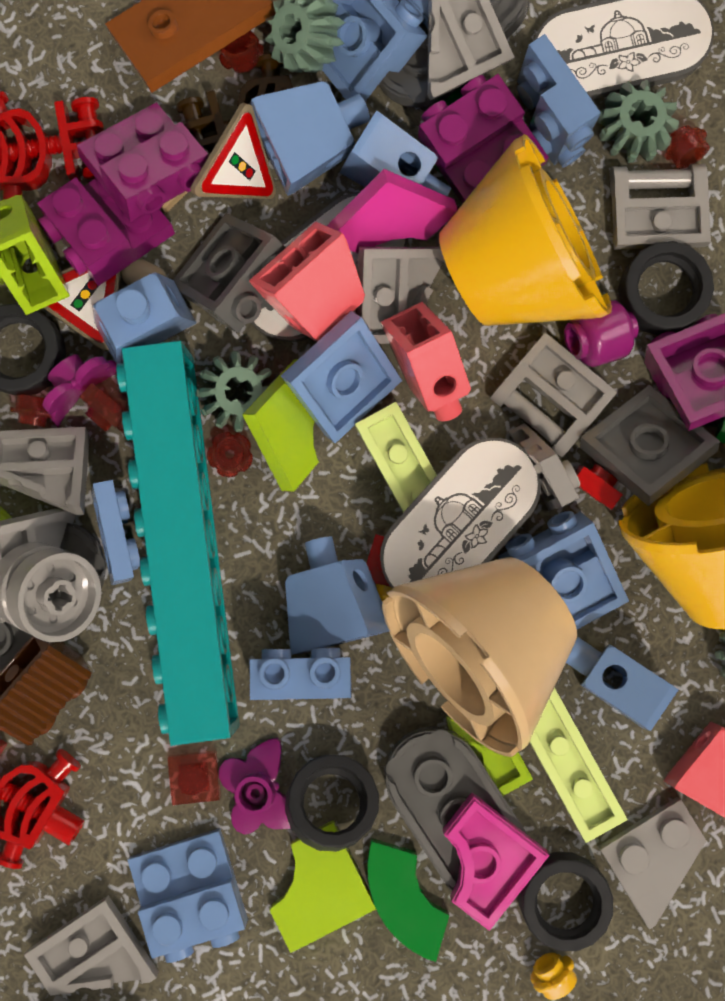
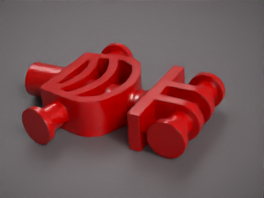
(43, 147)
(50, 816)

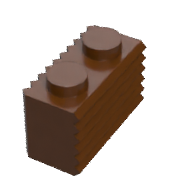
(38, 686)

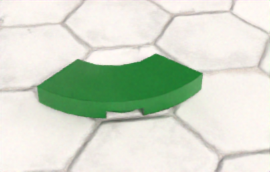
(402, 902)

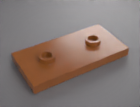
(175, 35)

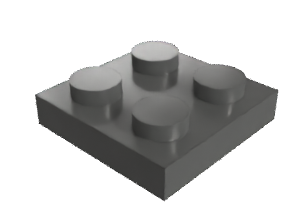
(648, 445)

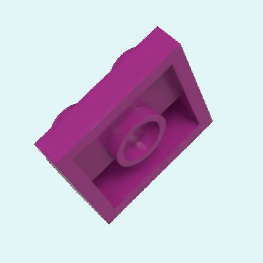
(473, 132)
(144, 161)
(97, 231)
(691, 369)

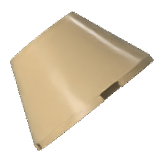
(487, 643)

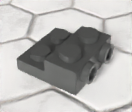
(221, 271)

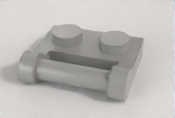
(654, 220)
(561, 381)

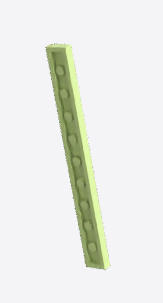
(556, 735)

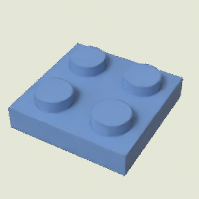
(342, 377)
(111, 514)

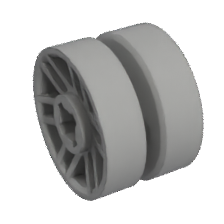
(48, 591)

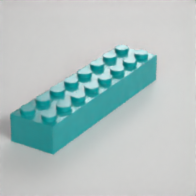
(179, 543)

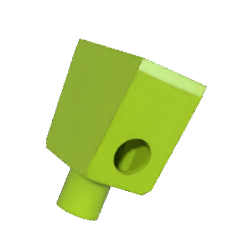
(24, 239)

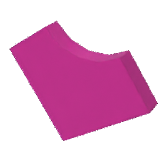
(392, 210)
(493, 858)

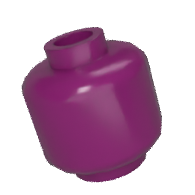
(604, 338)

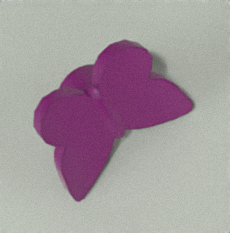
(71, 380)
(256, 788)

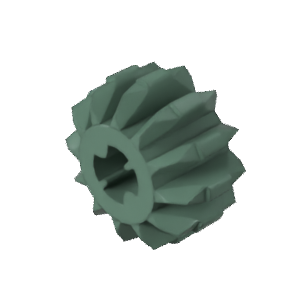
(304, 34)
(632, 135)
(237, 375)

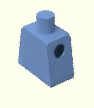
(307, 131)
(391, 148)
(141, 314)
(331, 600)
(640, 696)

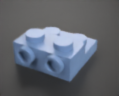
(377, 40)
(563, 107)
(574, 563)
(282, 678)
(188, 896)

